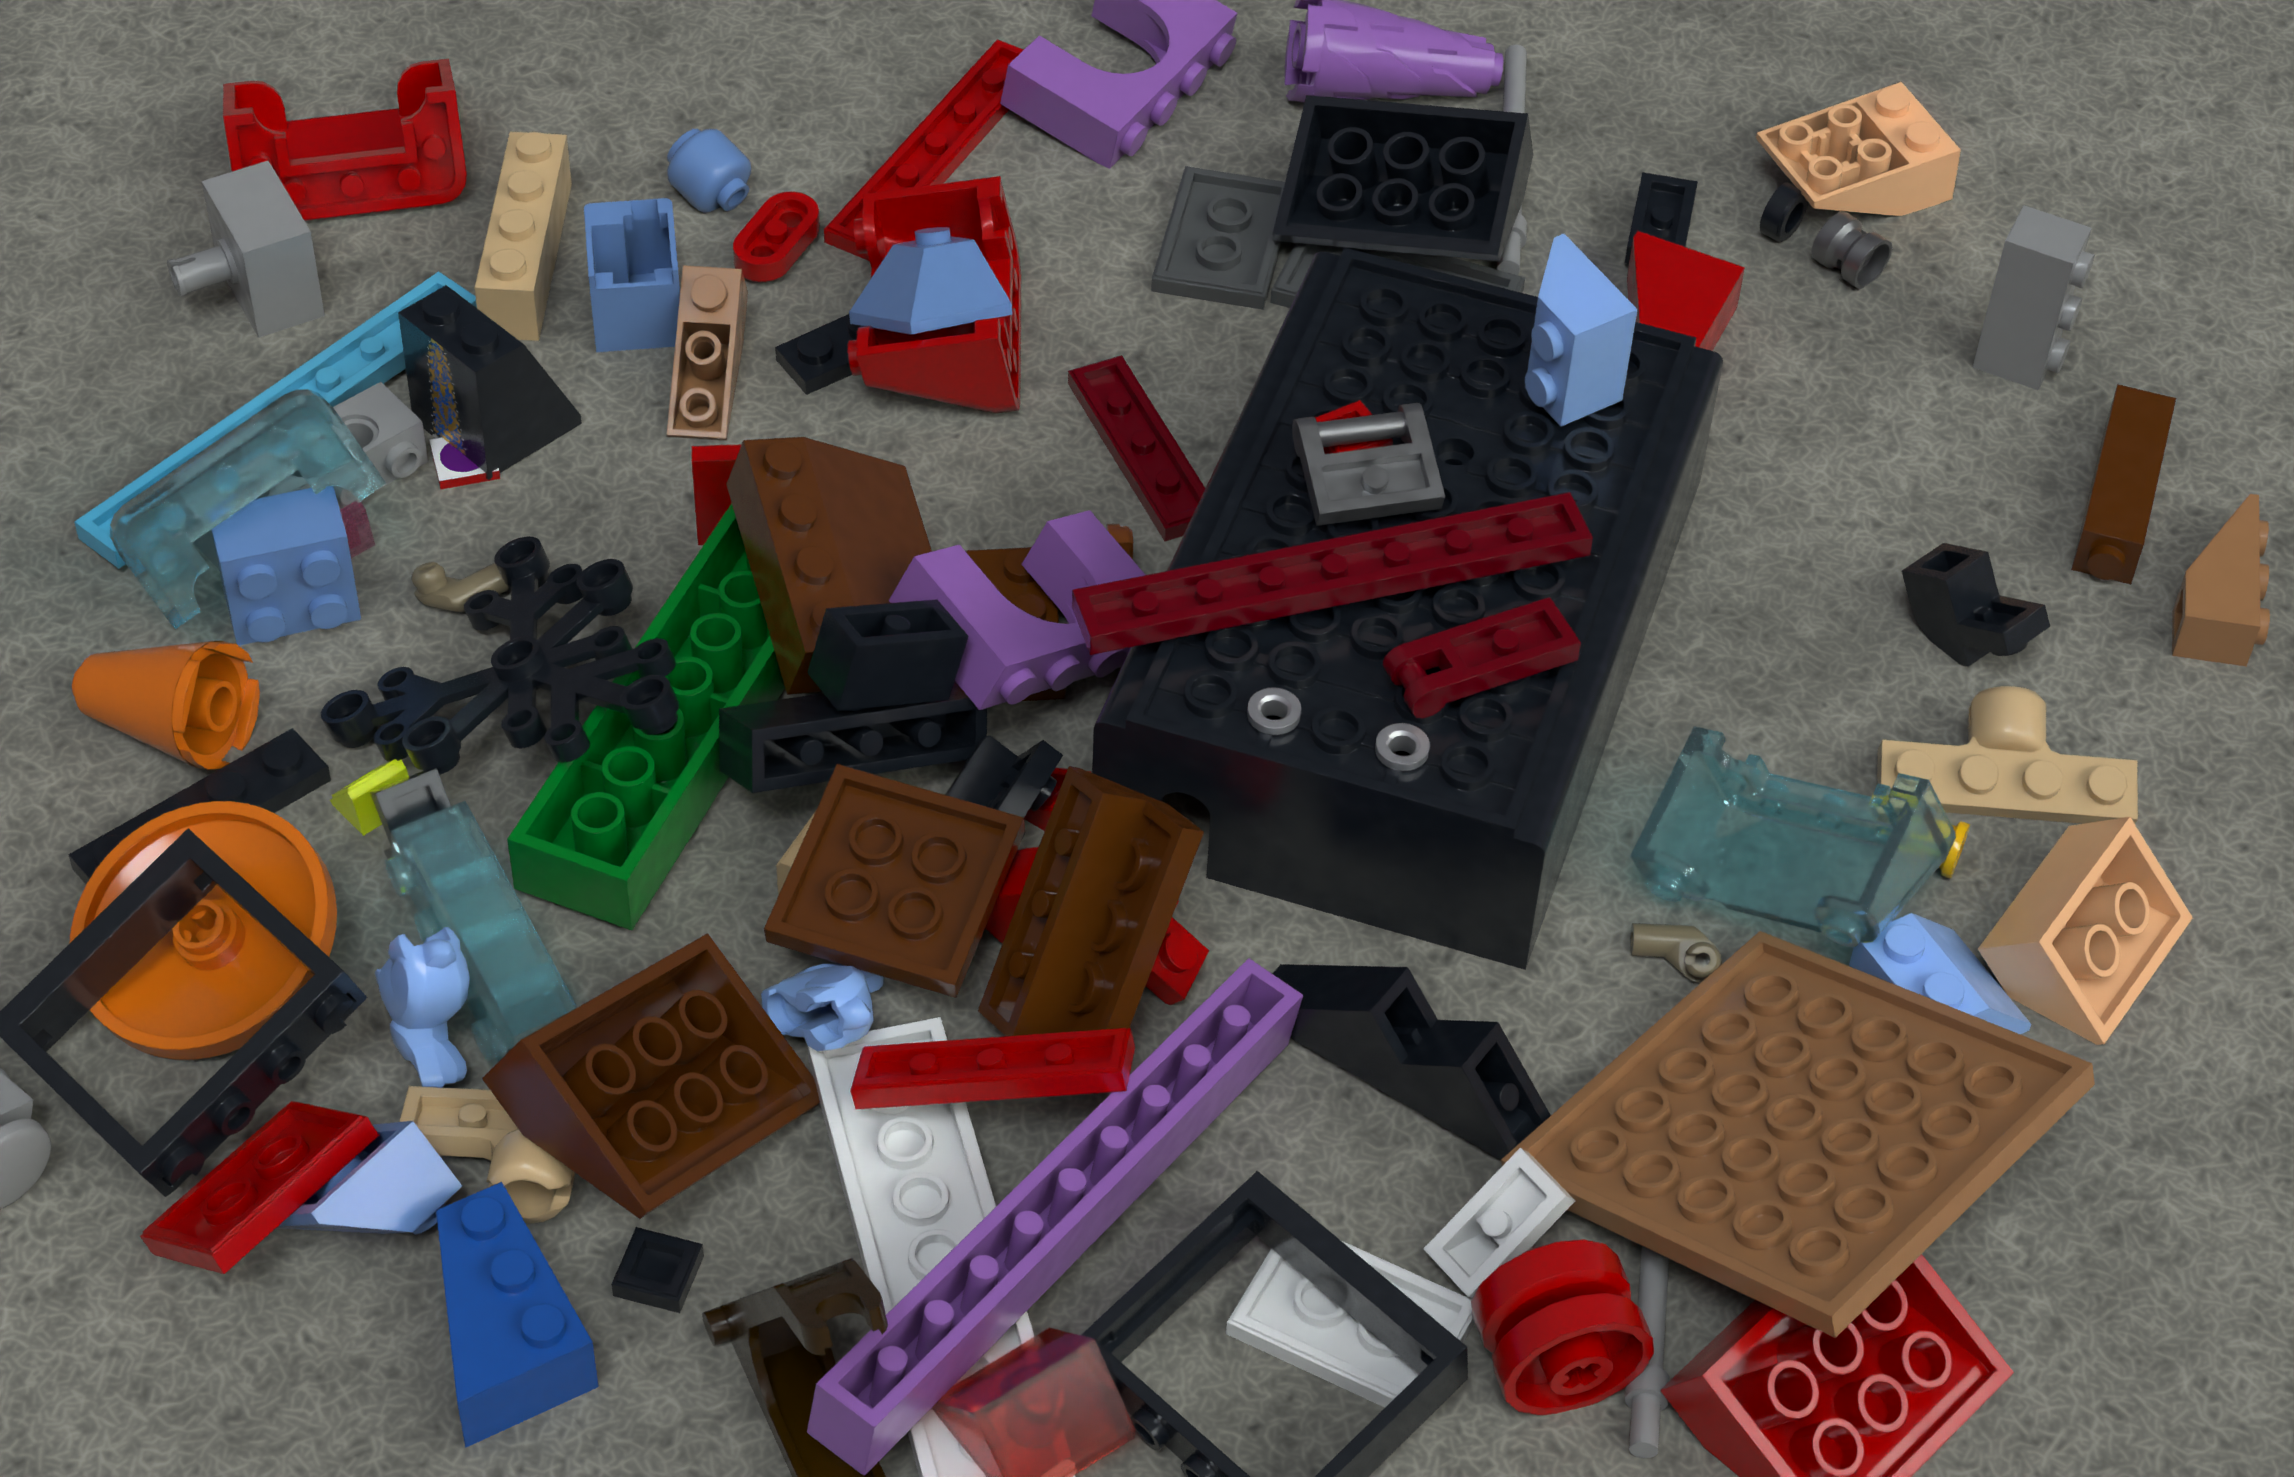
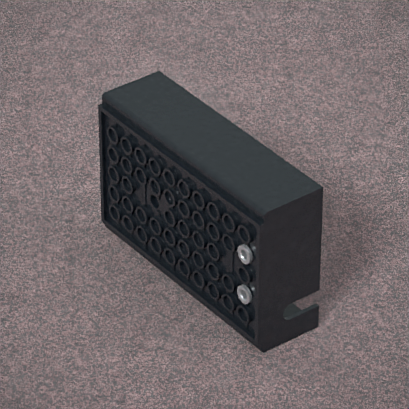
(1485, 807)

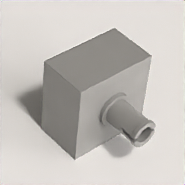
(258, 249)

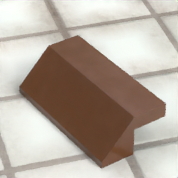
(1091, 911)

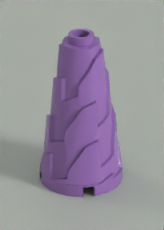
(1375, 54)

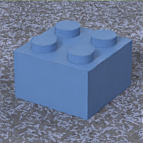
(286, 566)

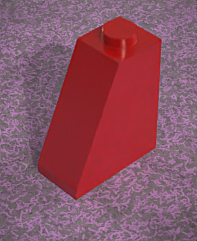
(1682, 289)

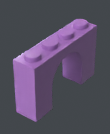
(1112, 112)
(1007, 648)

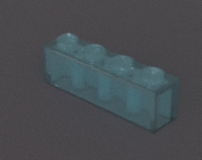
(462, 886)

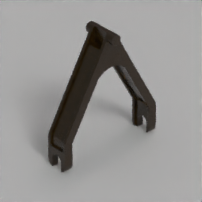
(788, 1350)

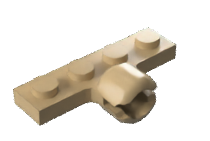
(2012, 769)
(478, 1126)

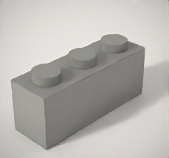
(2034, 298)

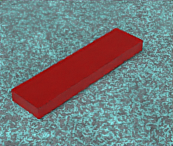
(993, 1068)

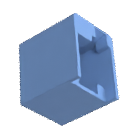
(632, 273)

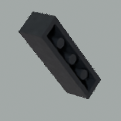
(806, 737)

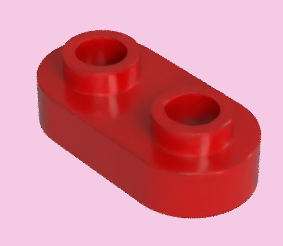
(776, 236)

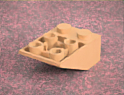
(1867, 155)

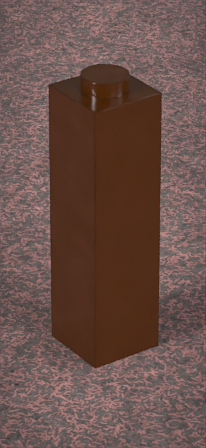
(2124, 484)

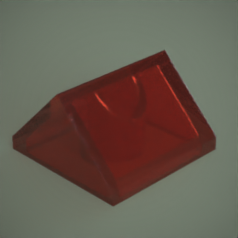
(1039, 1409)

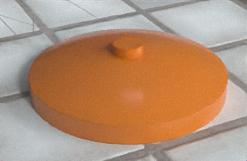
(217, 967)

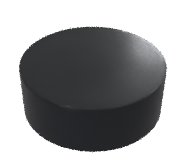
(1783, 212)

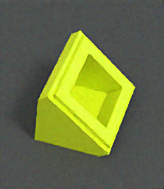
(356, 801)

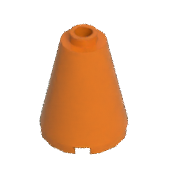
(174, 698)

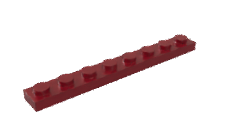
(1330, 573)

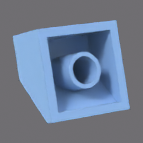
(1578, 337)
(1938, 966)

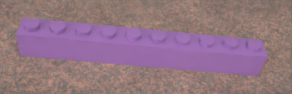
(1051, 1219)

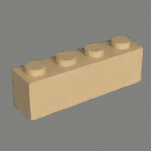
(524, 233)

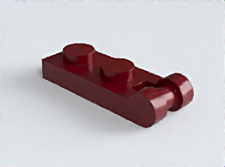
(1481, 655)

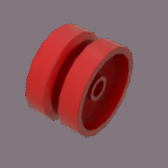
(1561, 1327)

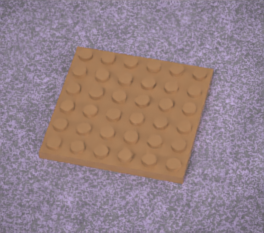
(1803, 1128)

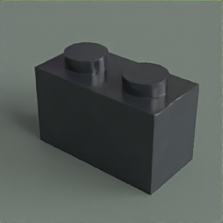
(887, 654)

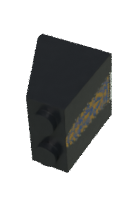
(479, 383)

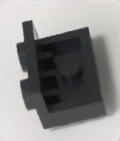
(1007, 781)

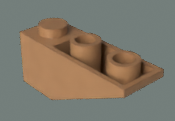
(707, 351)
(2221, 593)

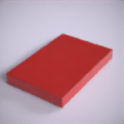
(258, 1186)

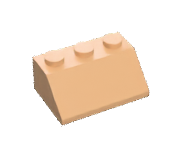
(2087, 929)

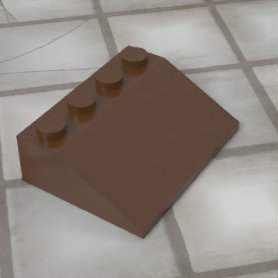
(819, 536)
(656, 1080)

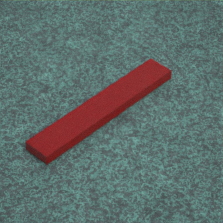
(938, 142)

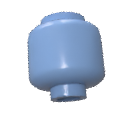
(708, 170)

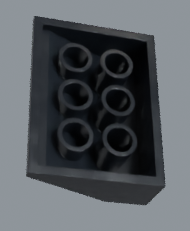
(1405, 178)

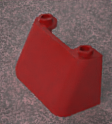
(355, 159)
(959, 364)

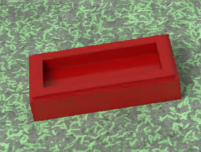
(710, 475)

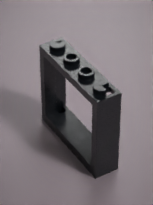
(116, 944)
(1330, 1265)

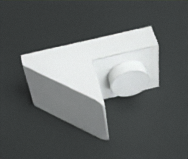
(1499, 1222)

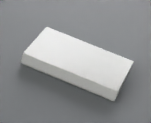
(1309, 1330)

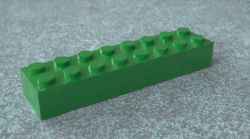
(628, 806)

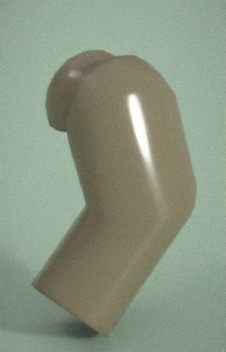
(452, 593)
(1680, 945)

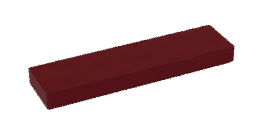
(1139, 443)

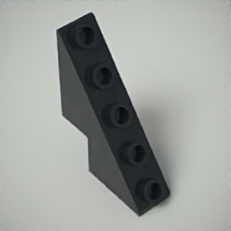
(1389, 1036)

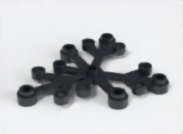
(521, 669)

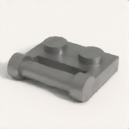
(1371, 479)

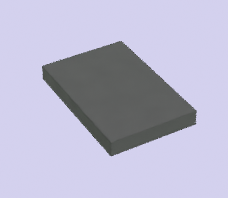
(1220, 239)

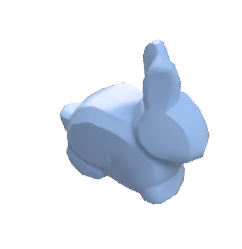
(421, 993)
(823, 1005)

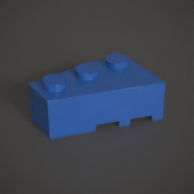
(508, 1318)

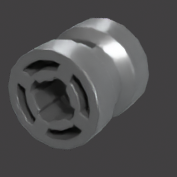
(1851, 249)

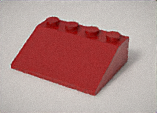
(1856, 1405)

